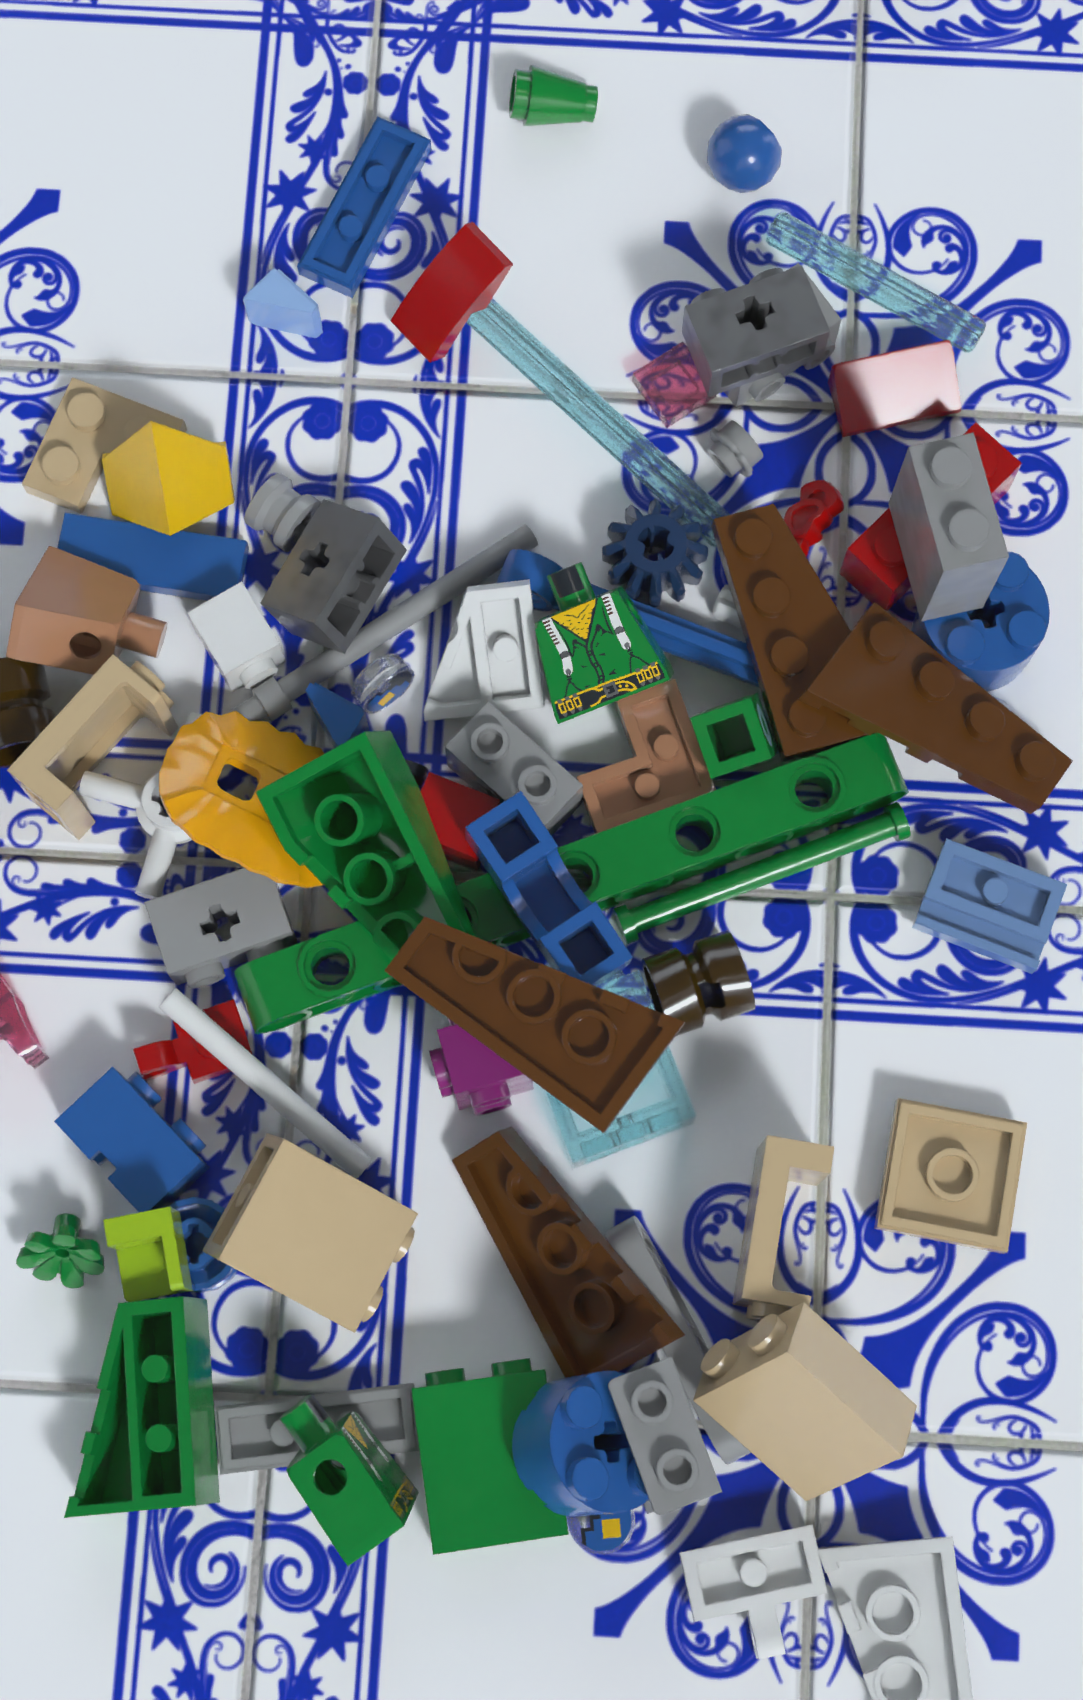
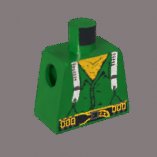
(595, 647)
(352, 1503)

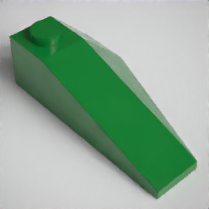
(367, 838)

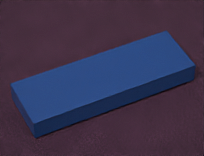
(364, 207)
(172, 565)

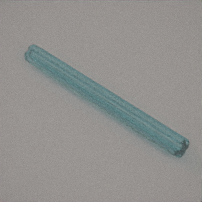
(596, 417)

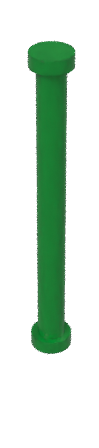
(762, 872)

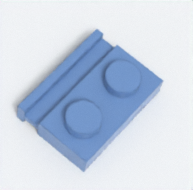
(989, 906)

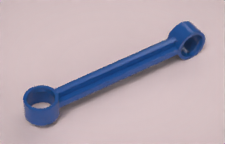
(671, 632)

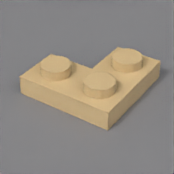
(83, 429)

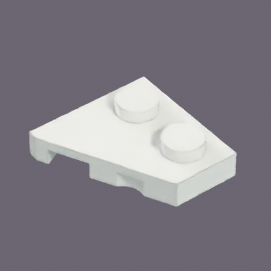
(489, 655)

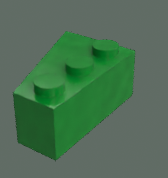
(153, 1414)

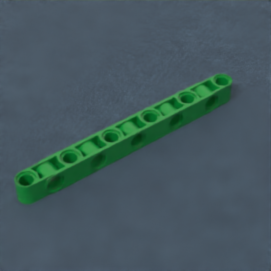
(619, 862)

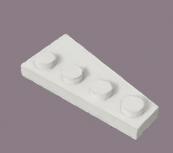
(903, 1616)

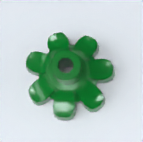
(62, 1253)

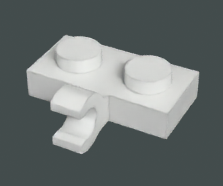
(754, 1578)

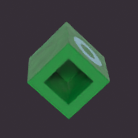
(734, 735)

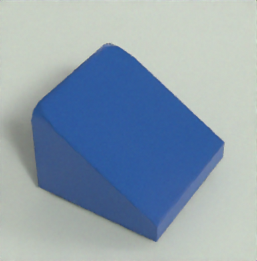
(337, 715)

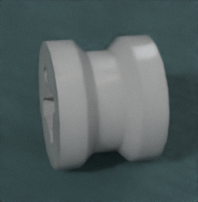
(281, 511)

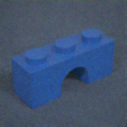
(543, 893)

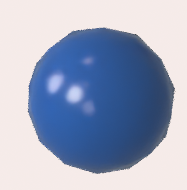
(743, 154)

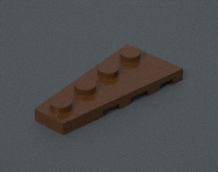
(551, 1027)
(565, 1269)

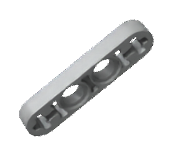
(640, 1255)

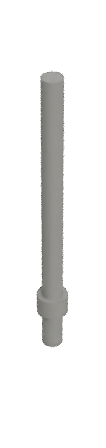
(274, 697)

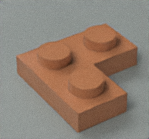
(664, 765)

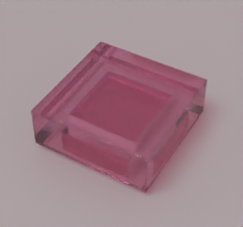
(672, 385)

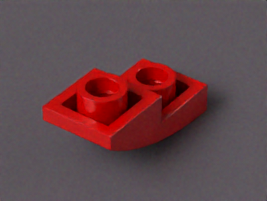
(450, 290)

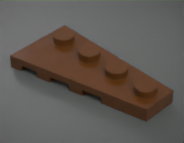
(786, 626)
(910, 693)

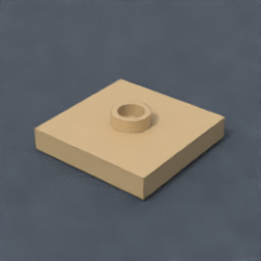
(951, 1175)

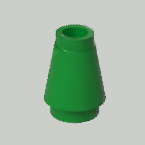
(550, 98)

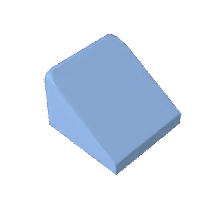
(282, 306)

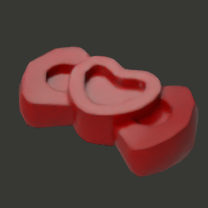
(813, 513)

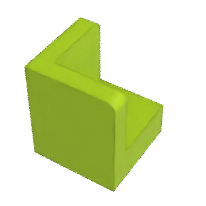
(150, 1253)

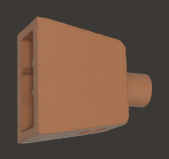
(79, 616)

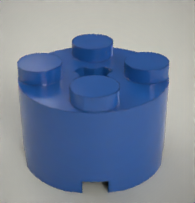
(1017, 621)
(576, 1450)

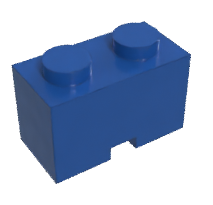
(120, 1124)

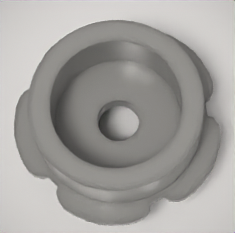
(734, 450)

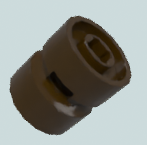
(21, 707)
(700, 982)

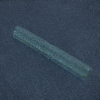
(875, 282)

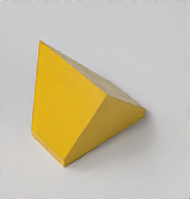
(167, 478)

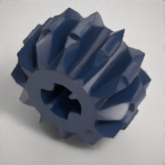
(652, 530)

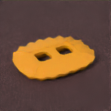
(219, 820)

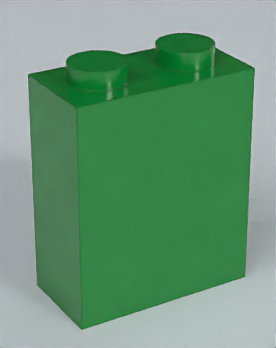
(469, 1459)

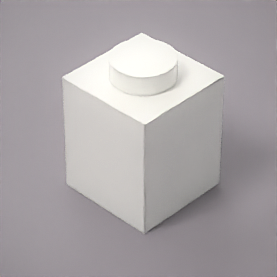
(237, 638)

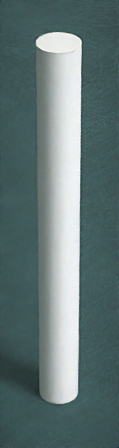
(265, 1083)

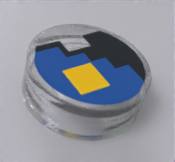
(382, 683)
(603, 1532)

